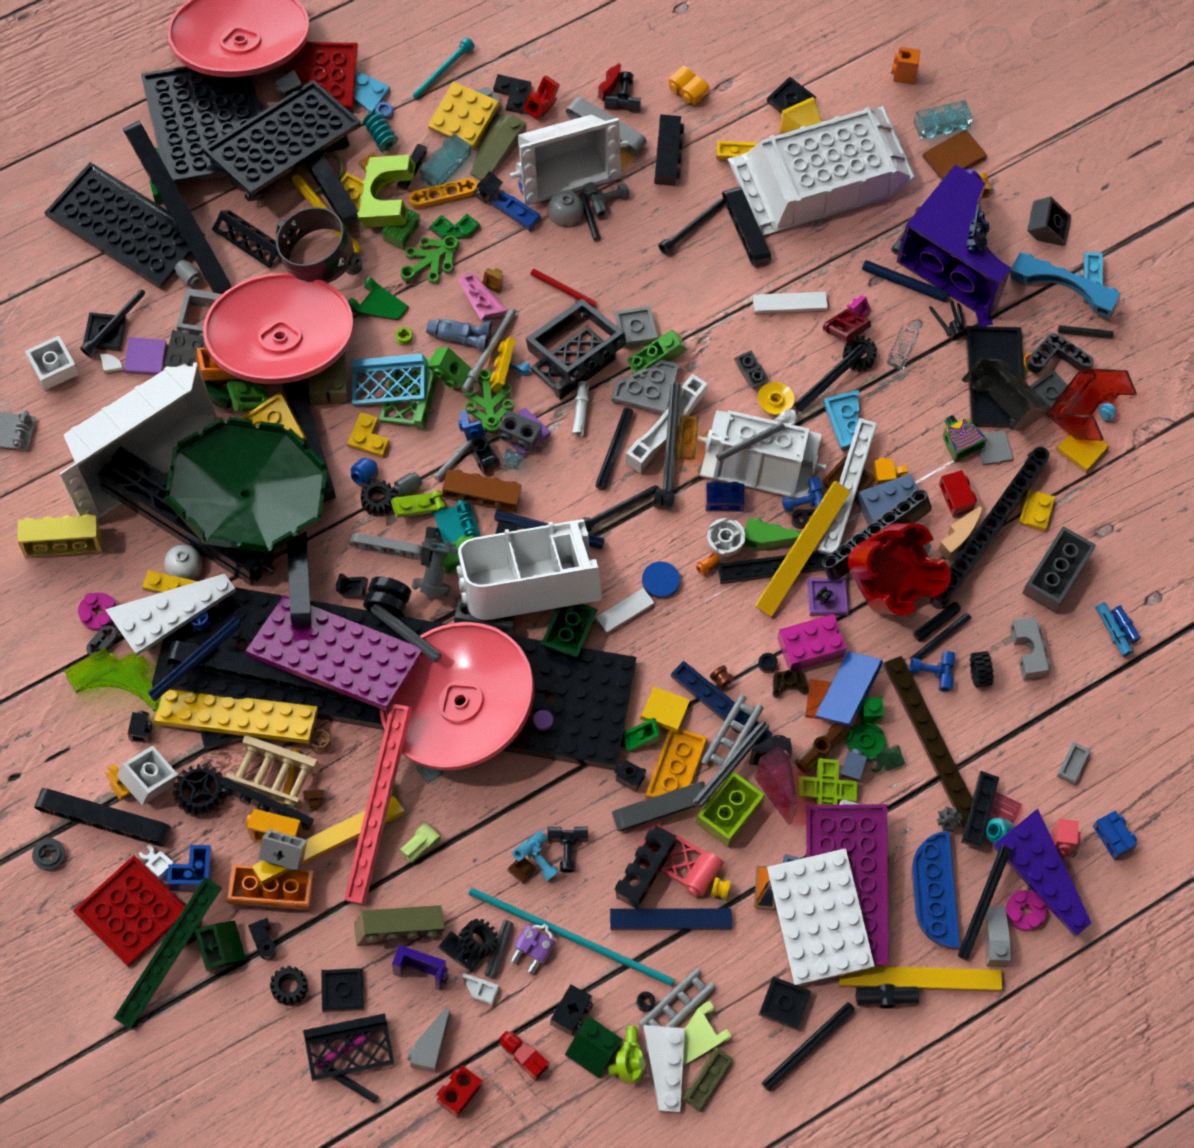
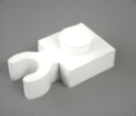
(156, 863)

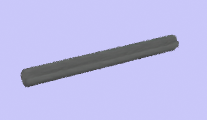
(671, 437)
(731, 764)

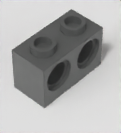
(522, 426)

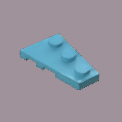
(843, 416)

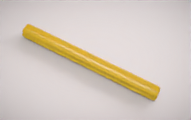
(315, 201)

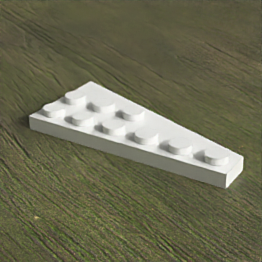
(159, 615)

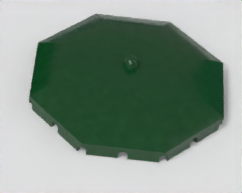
(246, 484)

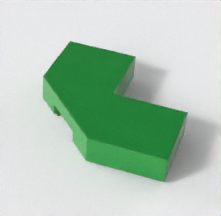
(461, 230)

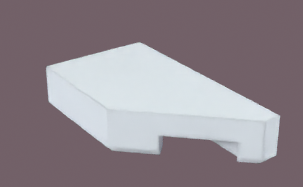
(480, 989)

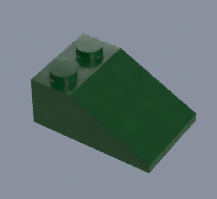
(570, 629)

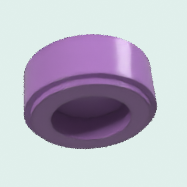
(543, 720)

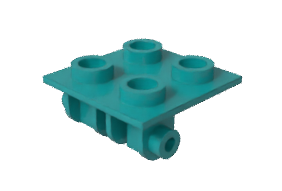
(456, 522)

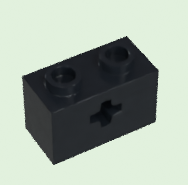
(572, 999)

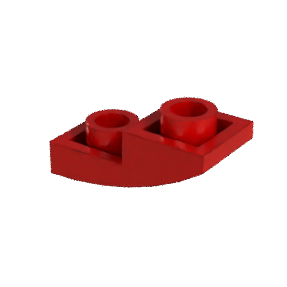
(611, 82)

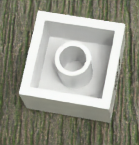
(51, 363)
(147, 775)

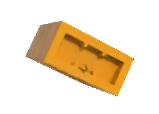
(261, 821)

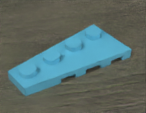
(369, 91)

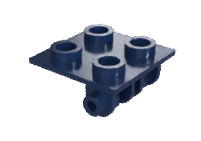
(977, 235)

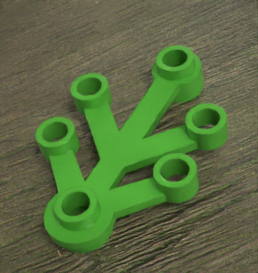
(431, 257)
(488, 403)

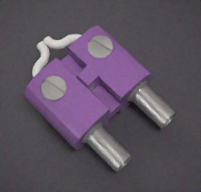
(534, 945)

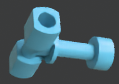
(531, 849)

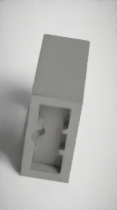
(198, 298)

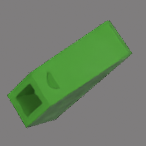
(664, 348)
(768, 536)

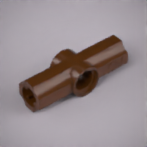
(828, 739)

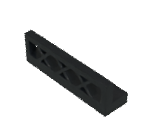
(251, 232)

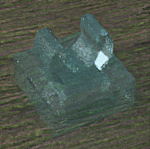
(428, 774)

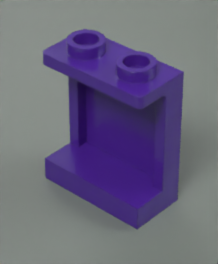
(421, 962)

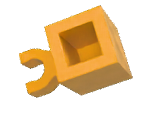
(884, 470)

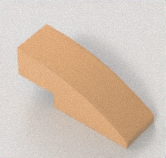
(959, 534)

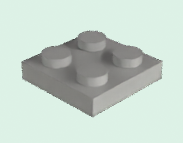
(637, 325)

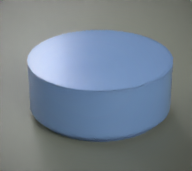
(384, 108)

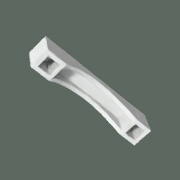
(649, 444)

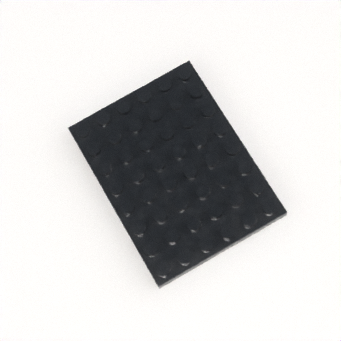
(193, 112)

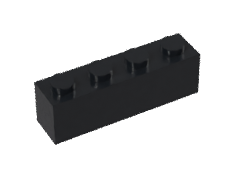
(667, 150)

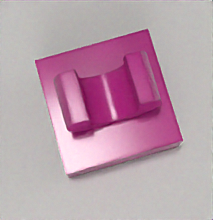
(860, 306)

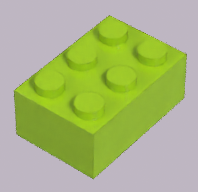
(730, 808)

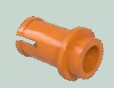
(704, 566)

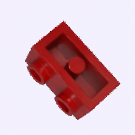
(957, 493)

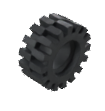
(870, 351)
(377, 487)
(981, 669)
(474, 947)
(289, 973)

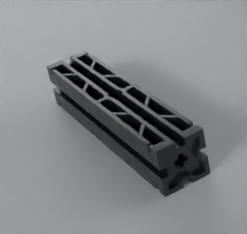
(144, 491)

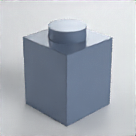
(854, 764)

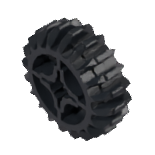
(193, 804)

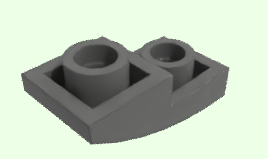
(751, 370)

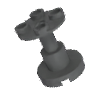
(434, 574)

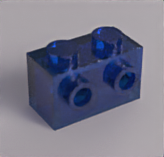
(724, 497)

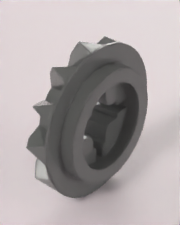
(52, 846)

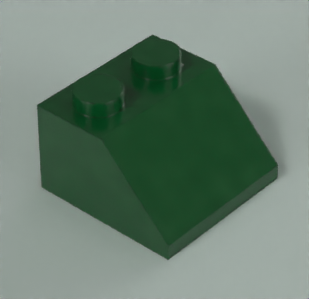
(593, 1047)

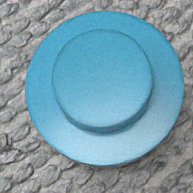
(1107, 411)

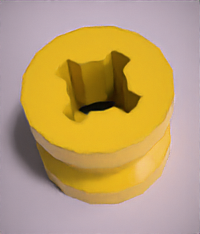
(720, 888)

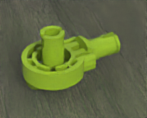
(629, 1059)

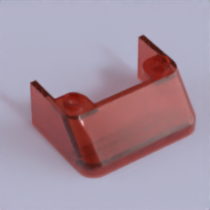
(1082, 397)

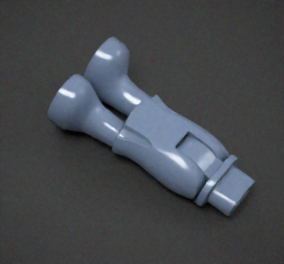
(460, 332)

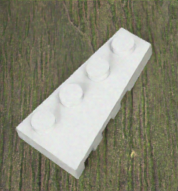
(665, 1053)

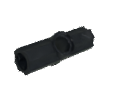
(887, 996)

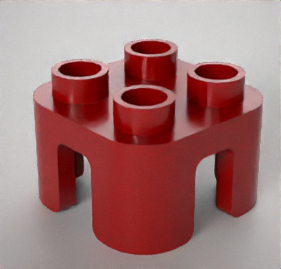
(896, 569)

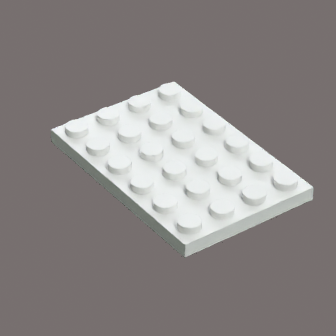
(820, 917)

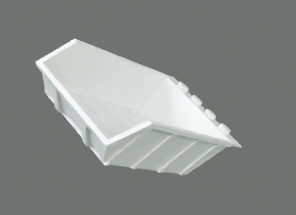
(822, 169)
(144, 423)

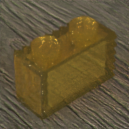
(687, 437)

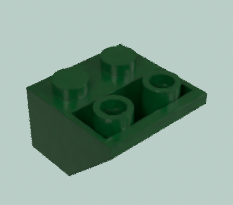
(220, 945)

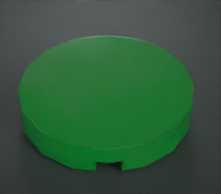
(866, 738)

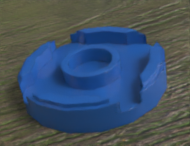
(660, 579)

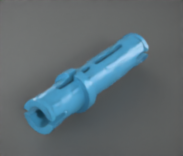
(1117, 635)

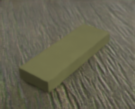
(707, 1079)

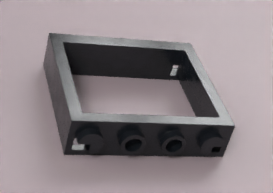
(561, 324)

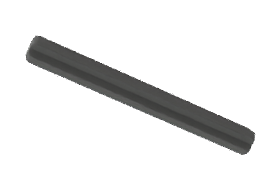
(406, 632)

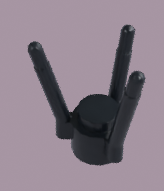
(956, 327)

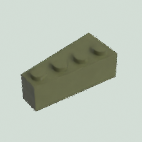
(398, 924)

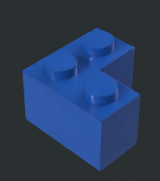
(189, 876)

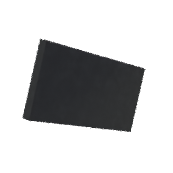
(993, 343)

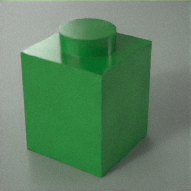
(872, 710)

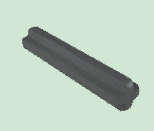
(498, 952)

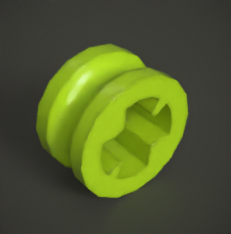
(399, 339)

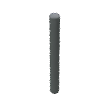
(751, 441)

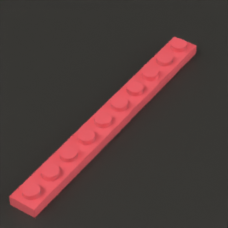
(378, 804)

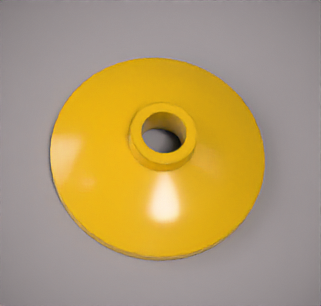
(775, 391)

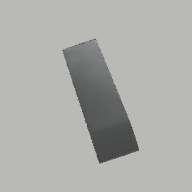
(657, 807)

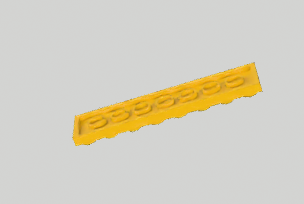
(237, 716)

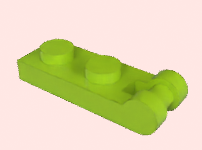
(417, 504)

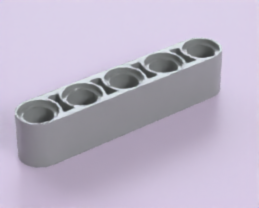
(580, 107)

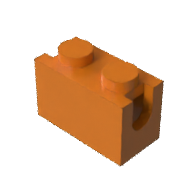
(905, 65)

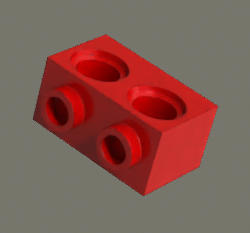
(463, 1094)

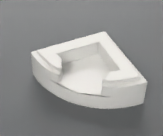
(110, 363)

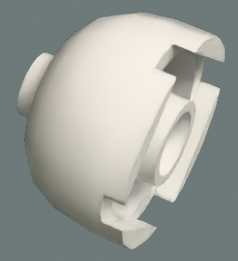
(726, 537)
(183, 562)

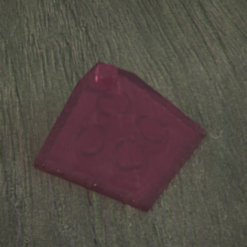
(777, 780)

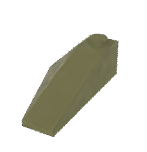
(497, 144)

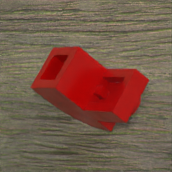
(543, 99)

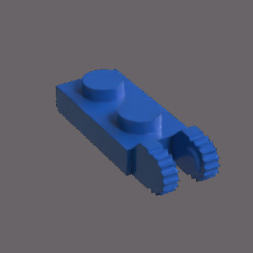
(516, 210)

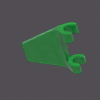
(378, 302)

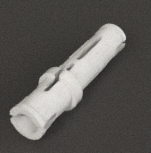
(580, 410)

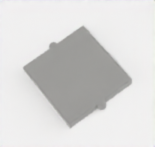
(996, 448)

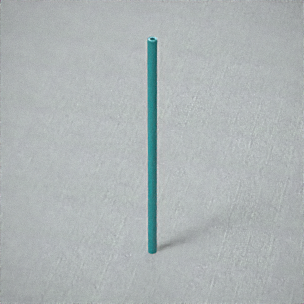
(572, 937)

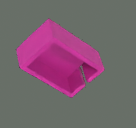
(811, 643)

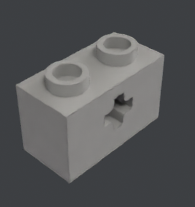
(282, 849)

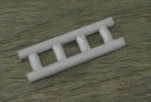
(730, 722)
(678, 992)

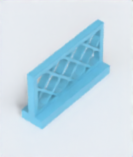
(391, 365)

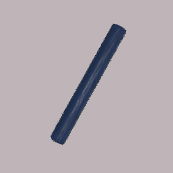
(904, 280)

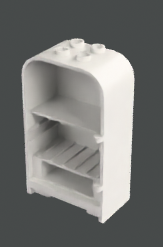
(528, 571)

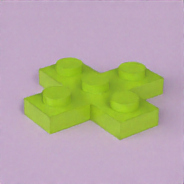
(826, 786)

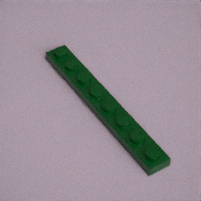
(167, 953)

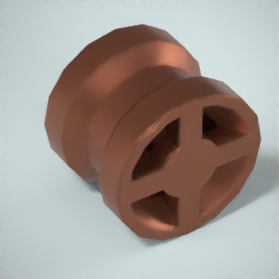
(721, 677)

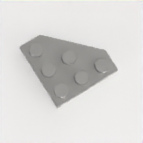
(648, 387)

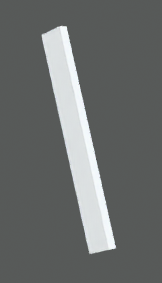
(849, 479)

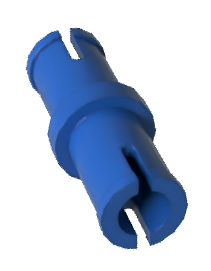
(1126, 624)

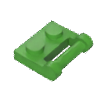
(246, 391)

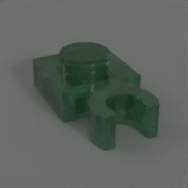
(890, 759)

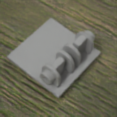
(16, 430)

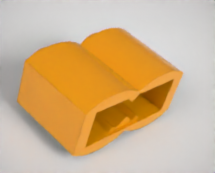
(688, 85)

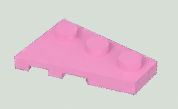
(481, 298)

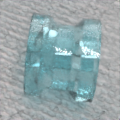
(512, 458)

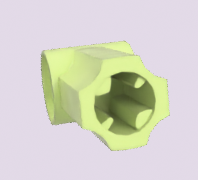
(423, 839)

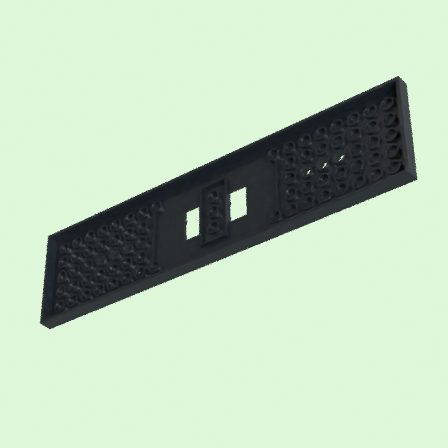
(587, 690)

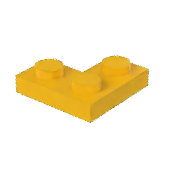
(364, 439)

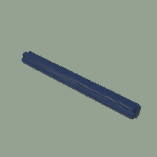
(526, 523)
(194, 659)

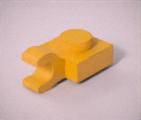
(116, 785)

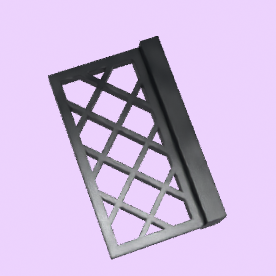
(562, 388)
(347, 1029)

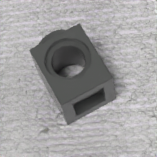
(287, 84)

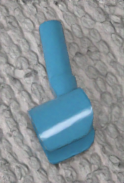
(524, 369)

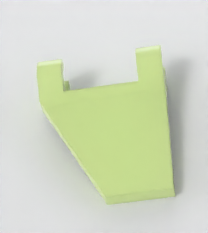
(700, 1036)

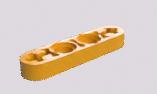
(443, 197)

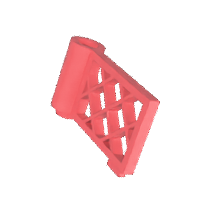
(702, 872)

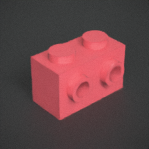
(1066, 836)

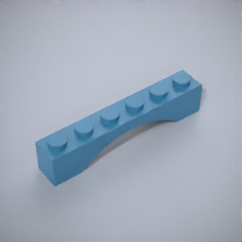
(1032, 270)

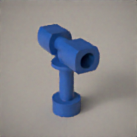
(814, 496)
(941, 671)

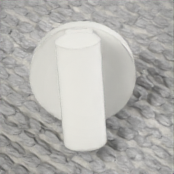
(787, 416)

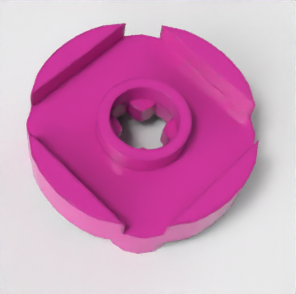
(89, 604)
(1016, 916)

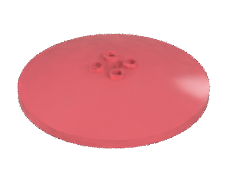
(237, 35)
(251, 315)
(476, 666)

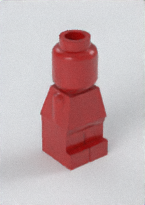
(524, 1055)

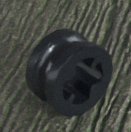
(823, 595)
(645, 1008)

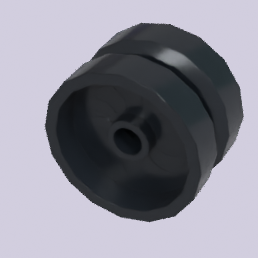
(389, 594)

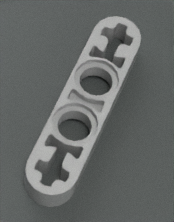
(386, 546)

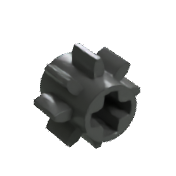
(949, 818)

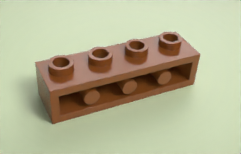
(482, 490)

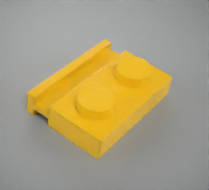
(1036, 510)

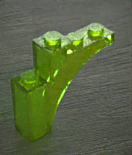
(105, 671)

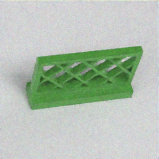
(421, 407)

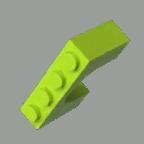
(378, 174)

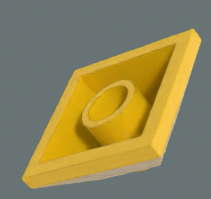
(799, 115)

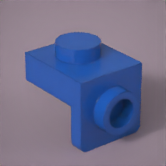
(470, 429)

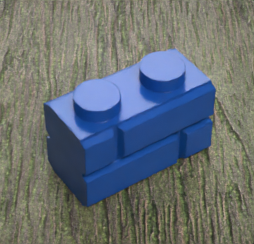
(1115, 834)

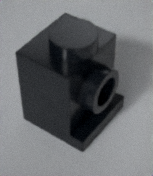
(488, 187)
(140, 727)
(630, 781)

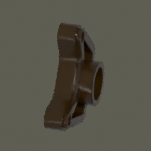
(788, 681)

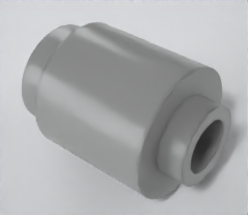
(187, 273)

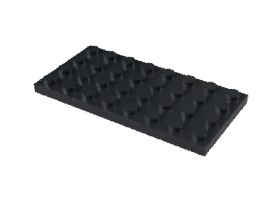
(281, 138)
(121, 224)

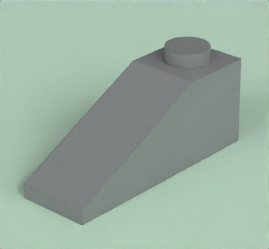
(997, 937)
(429, 1045)

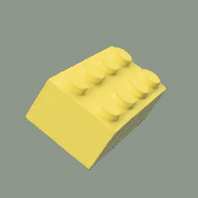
(59, 536)

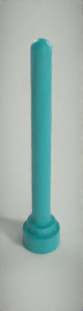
(465, 46)

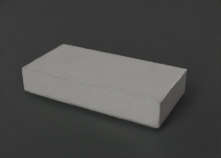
(1073, 763)

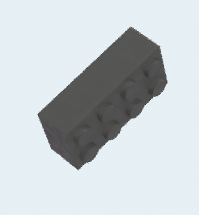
(1059, 569)

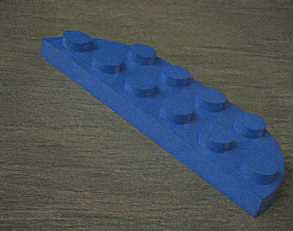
(935, 891)

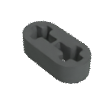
(99, 638)

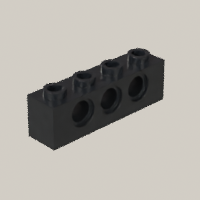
(635, 894)

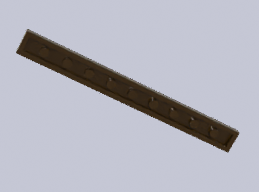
(929, 736)

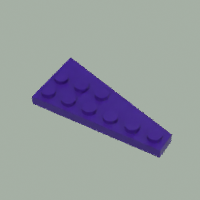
(1042, 869)

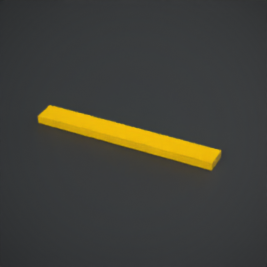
(802, 549)
(326, 841)
(926, 978)

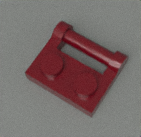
(848, 320)

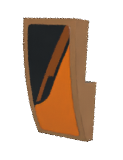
(763, 890)

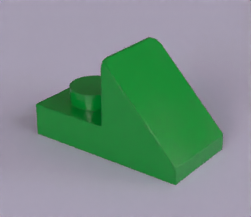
(641, 735)

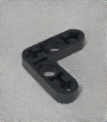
(1055, 349)

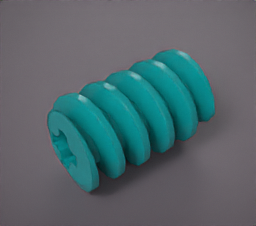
(380, 131)

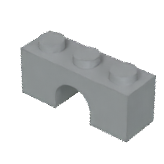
(1028, 632)

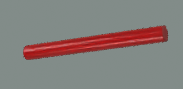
(558, 285)

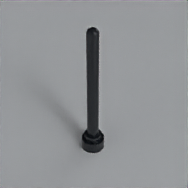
(667, 246)
(89, 348)
(590, 522)

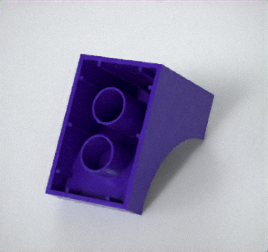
(938, 240)

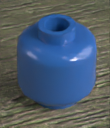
(364, 471)

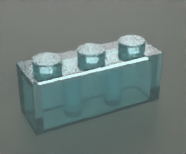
(942, 119)
(445, 161)

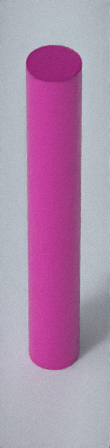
(330, 1056)

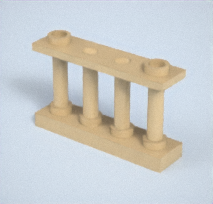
(288, 759)

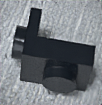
(351, 587)

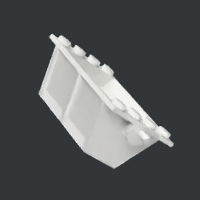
(568, 157)
(774, 465)

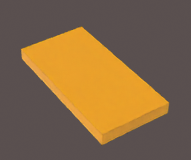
(676, 762)

